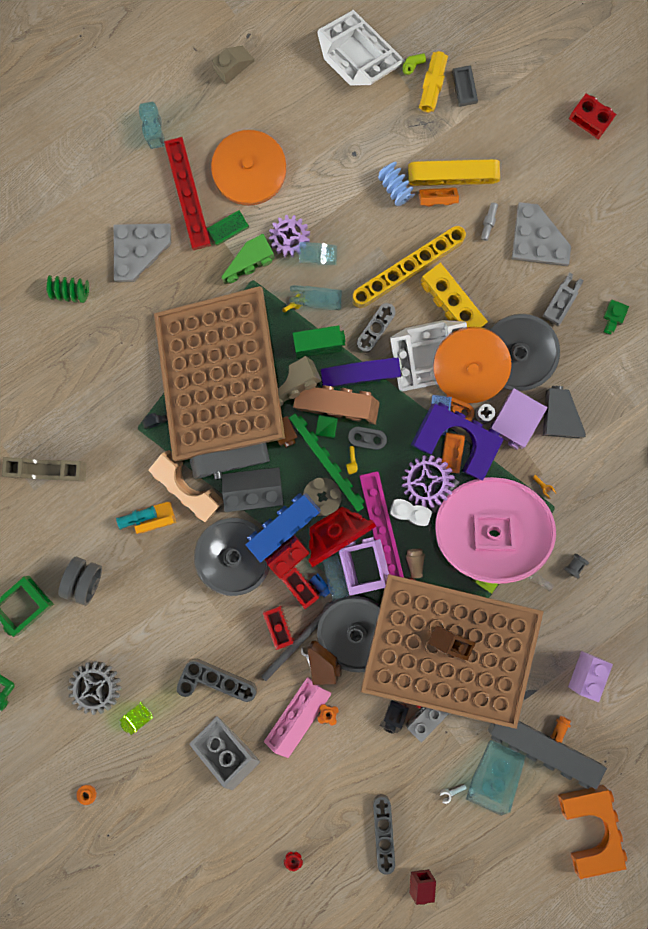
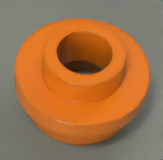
(88, 789)

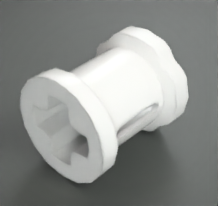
(489, 409)

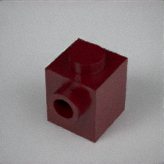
(422, 887)

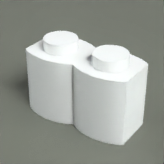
(405, 510)

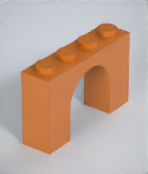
(608, 854)

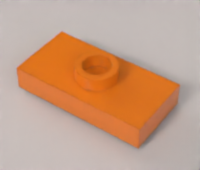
(453, 451)

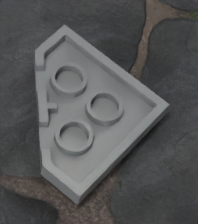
(538, 238)
(137, 248)

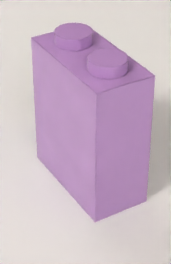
(518, 419)
(590, 676)

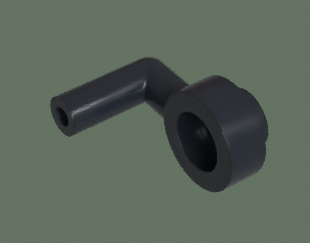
(153, 420)

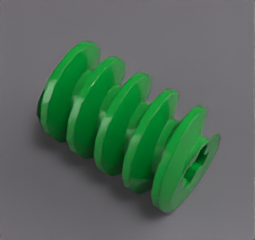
(66, 290)

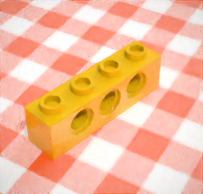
(440, 275)

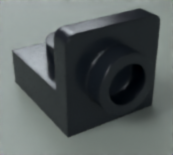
(394, 717)

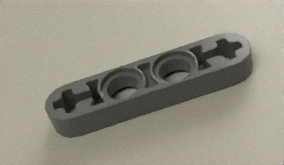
(381, 834)

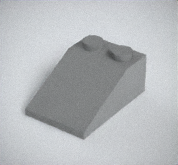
(224, 754)

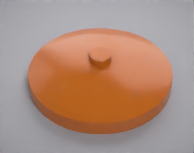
(248, 167)
(472, 364)

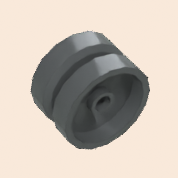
(80, 581)

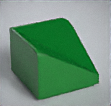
(326, 426)

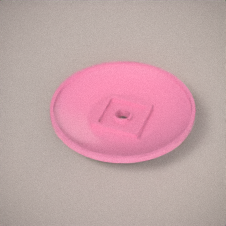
(498, 505)

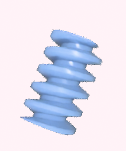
(395, 185)

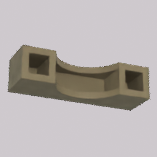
(301, 377)
(44, 469)

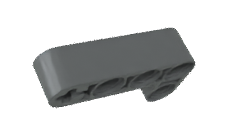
(223, 461)
(219, 684)

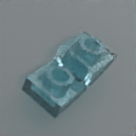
(317, 253)
(335, 577)

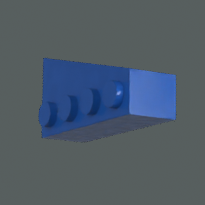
(283, 527)

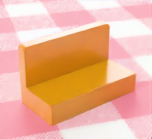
(165, 517)

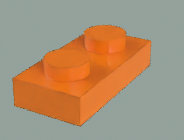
(438, 196)

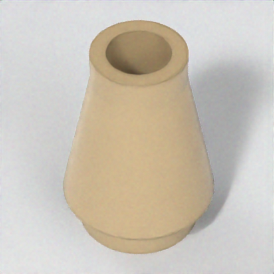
(415, 561)

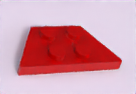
(335, 533)

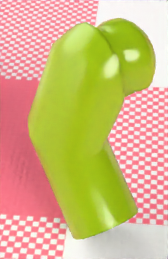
(411, 62)

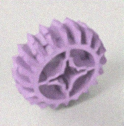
(426, 473)

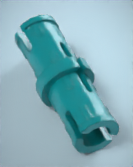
(136, 517)

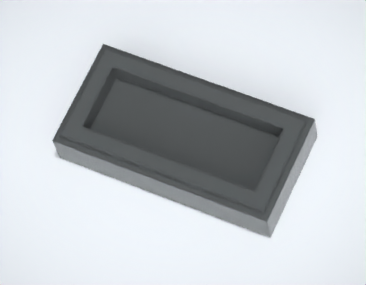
(465, 86)

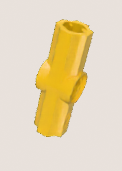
(433, 81)

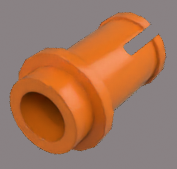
(560, 728)

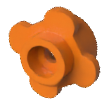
(328, 709)

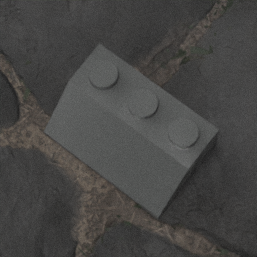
(252, 490)

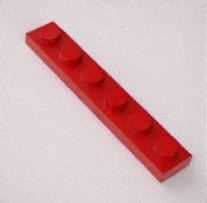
(187, 193)

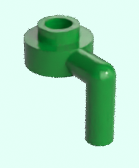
(9, 686)

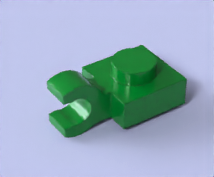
(615, 315)

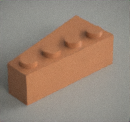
(338, 403)

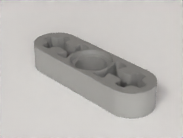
(364, 336)

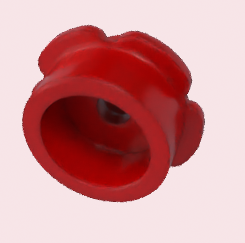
(288, 861)

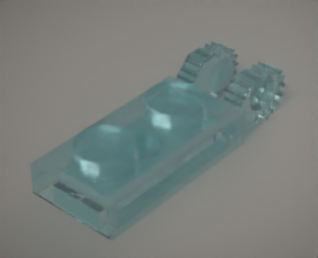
(317, 297)

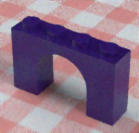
(484, 442)

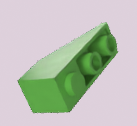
(252, 255)

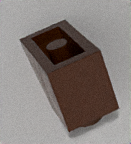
(451, 643)
(323, 665)

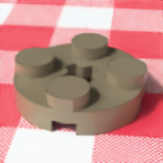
(333, 495)

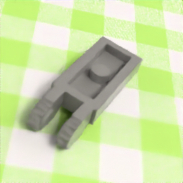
(562, 301)

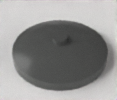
(532, 350)
(226, 561)
(348, 631)

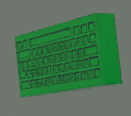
(228, 228)

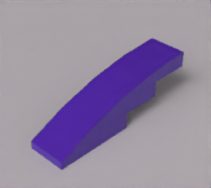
(361, 372)

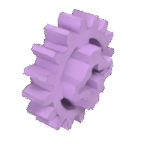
(281, 233)

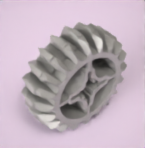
(99, 693)

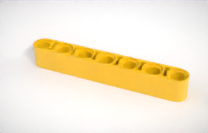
(412, 259)

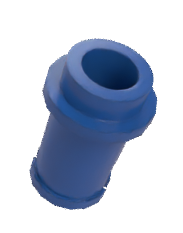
(320, 585)

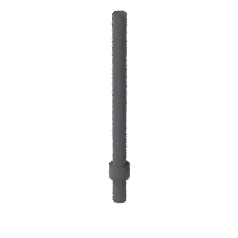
(297, 642)

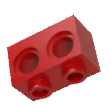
(589, 120)

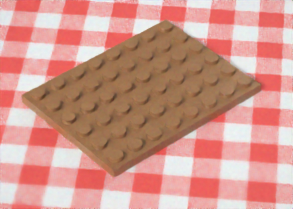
(219, 375)
(416, 673)

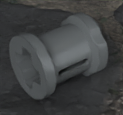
(576, 566)

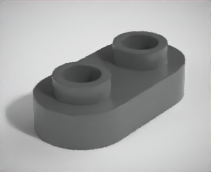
(367, 438)

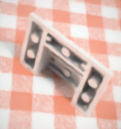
(357, 50)
(417, 349)

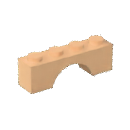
(169, 473)

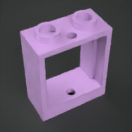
(349, 570)

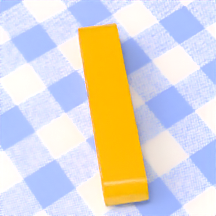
(453, 172)

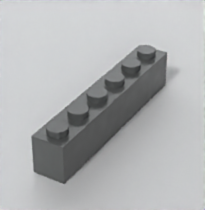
(552, 753)

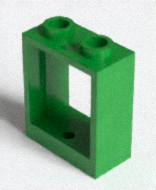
(36, 594)

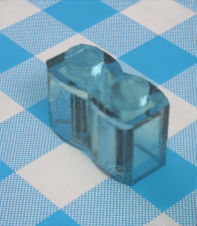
(151, 125)

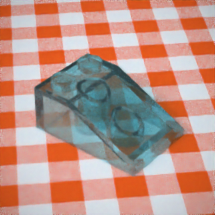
(496, 779)

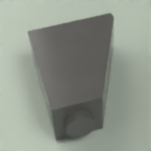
(561, 415)

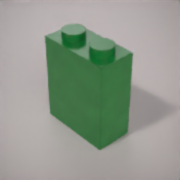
(319, 341)

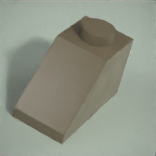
(231, 62)

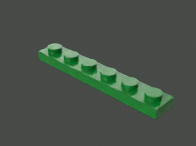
(332, 468)

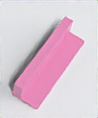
(297, 718)

